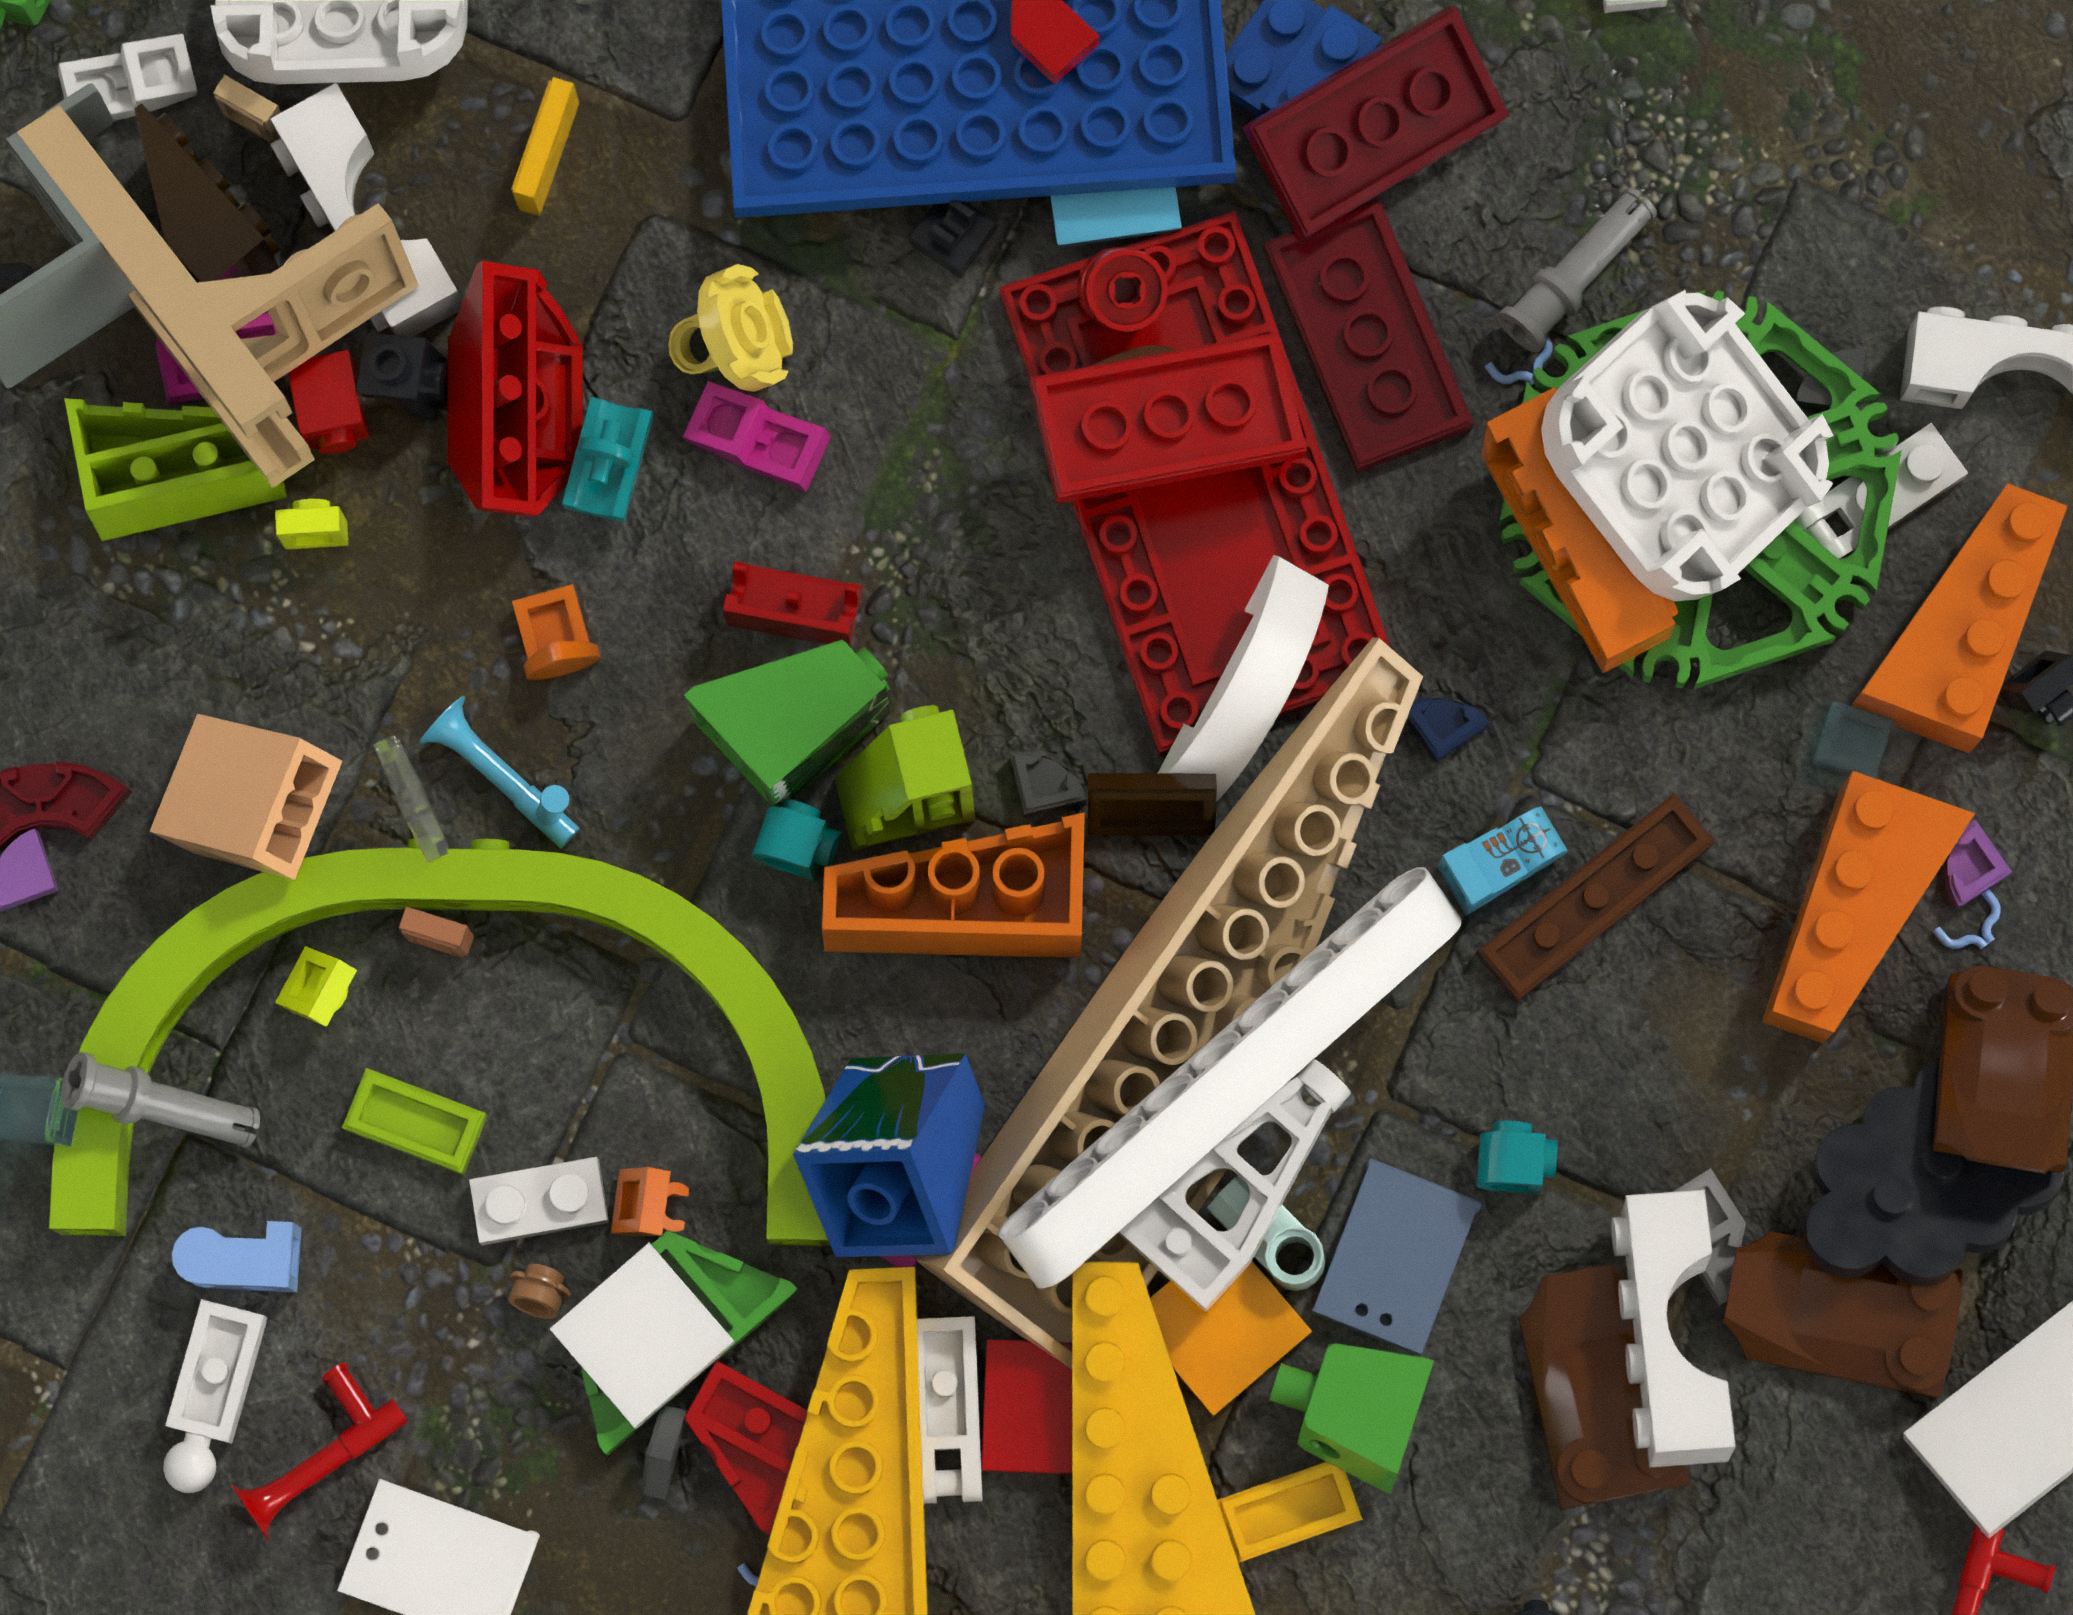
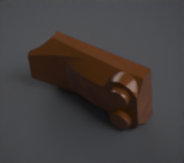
(2006, 1069)
(1840, 1327)
(1584, 1392)

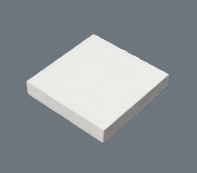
(642, 1335)

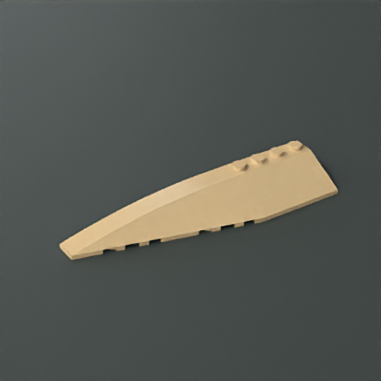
(1206, 954)

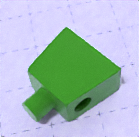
(1357, 1408)

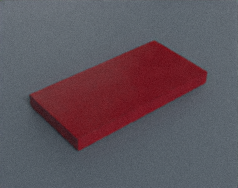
(1376, 121)
(1368, 337)

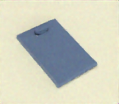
(1395, 1257)

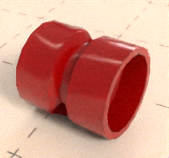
(1122, 289)

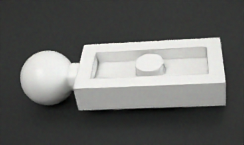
(211, 1390)

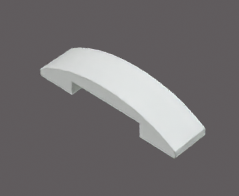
(1256, 679)

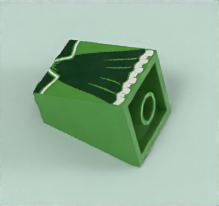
(792, 715)

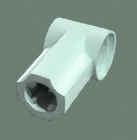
(1284, 1230)

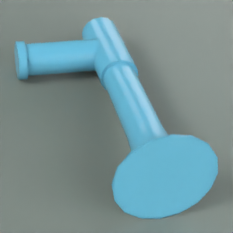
(542, 809)

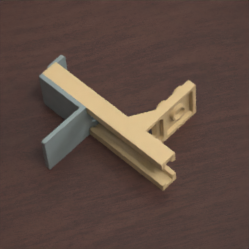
(127, 265)

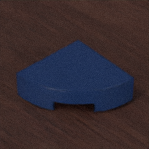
(1444, 724)

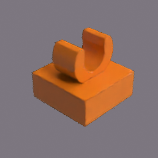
(642, 1202)

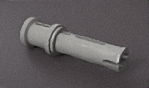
(1559, 289)
(133, 1096)

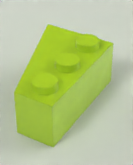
(159, 467)
(907, 781)

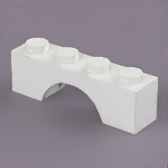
(329, 152)
(1956, 354)
(1683, 1409)

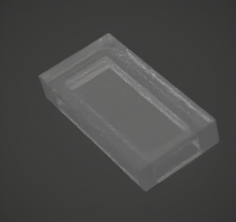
(411, 798)

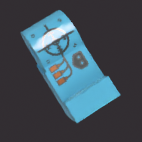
(1501, 859)

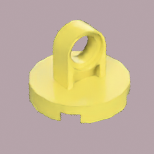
(740, 328)

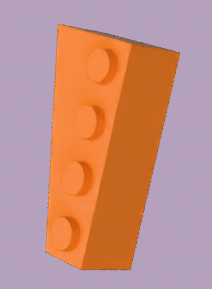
(1599, 591)

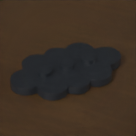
(1909, 1205)

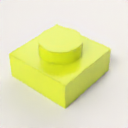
(311, 525)
(316, 986)

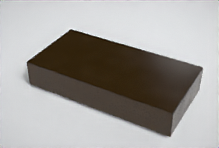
(1151, 804)

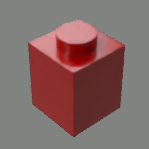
(328, 404)

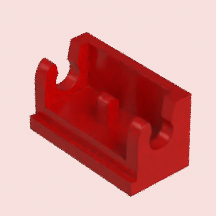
(792, 604)

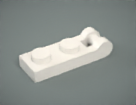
(1923, 474)
(949, 1406)

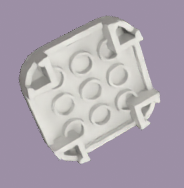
(339, 38)
(1685, 447)

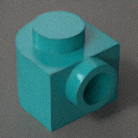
(796, 840)
(1515, 1158)

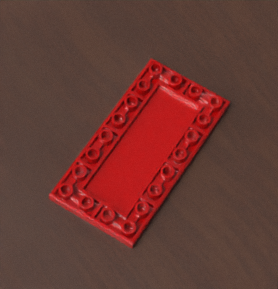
(1192, 551)

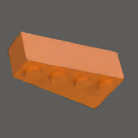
(1961, 641)
(1863, 886)
(965, 898)

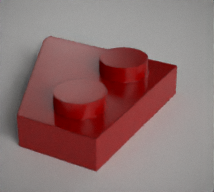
(748, 1437)

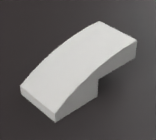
(143, 72)

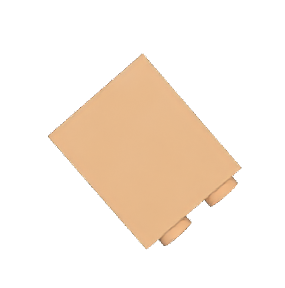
(246, 796)

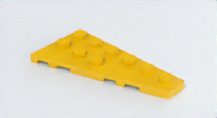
(855, 1492)
(1141, 1493)

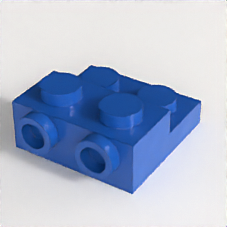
(1289, 50)

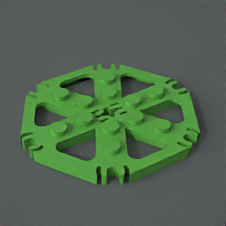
(1794, 563)

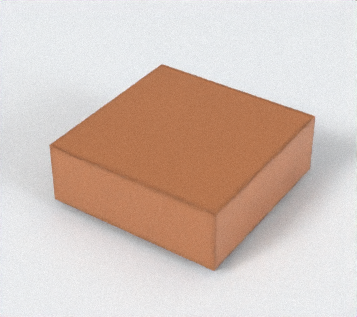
(436, 932)

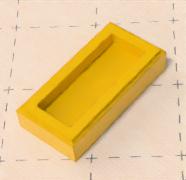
(545, 146)
(1288, 1510)

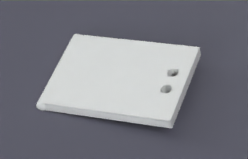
(435, 1557)

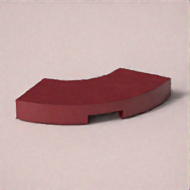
(57, 798)

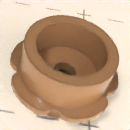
(538, 1291)

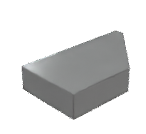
(1726, 1233)

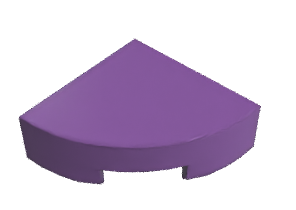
(1972, 866)
(25, 871)

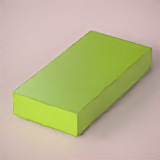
(415, 1121)

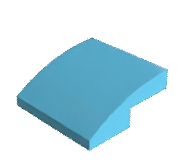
(1114, 215)

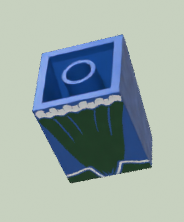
(894, 1154)

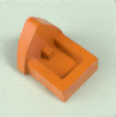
(554, 634)

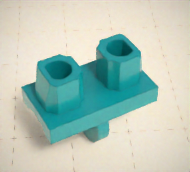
(607, 460)

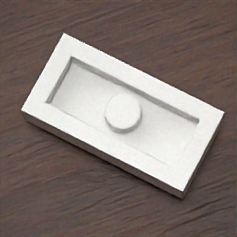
(539, 1201)

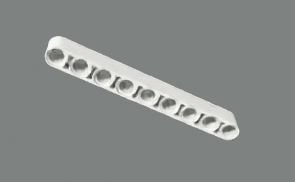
(1229, 1078)

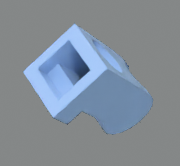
(240, 1263)

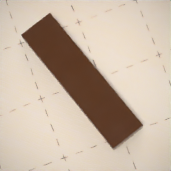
(1595, 897)

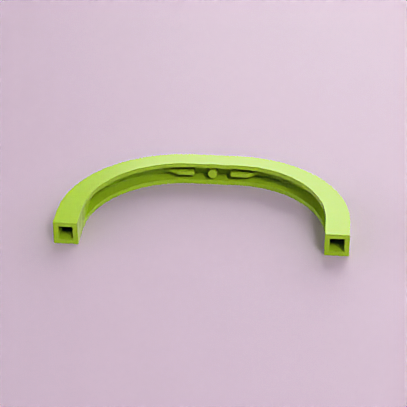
(155, 992)

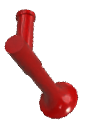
(368, 1430)
(1986, 1559)

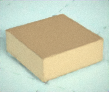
(247, 108)

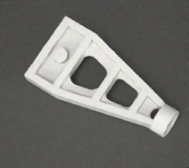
(1184, 1244)

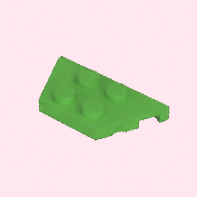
(727, 1287)

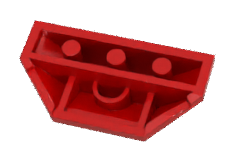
(513, 392)

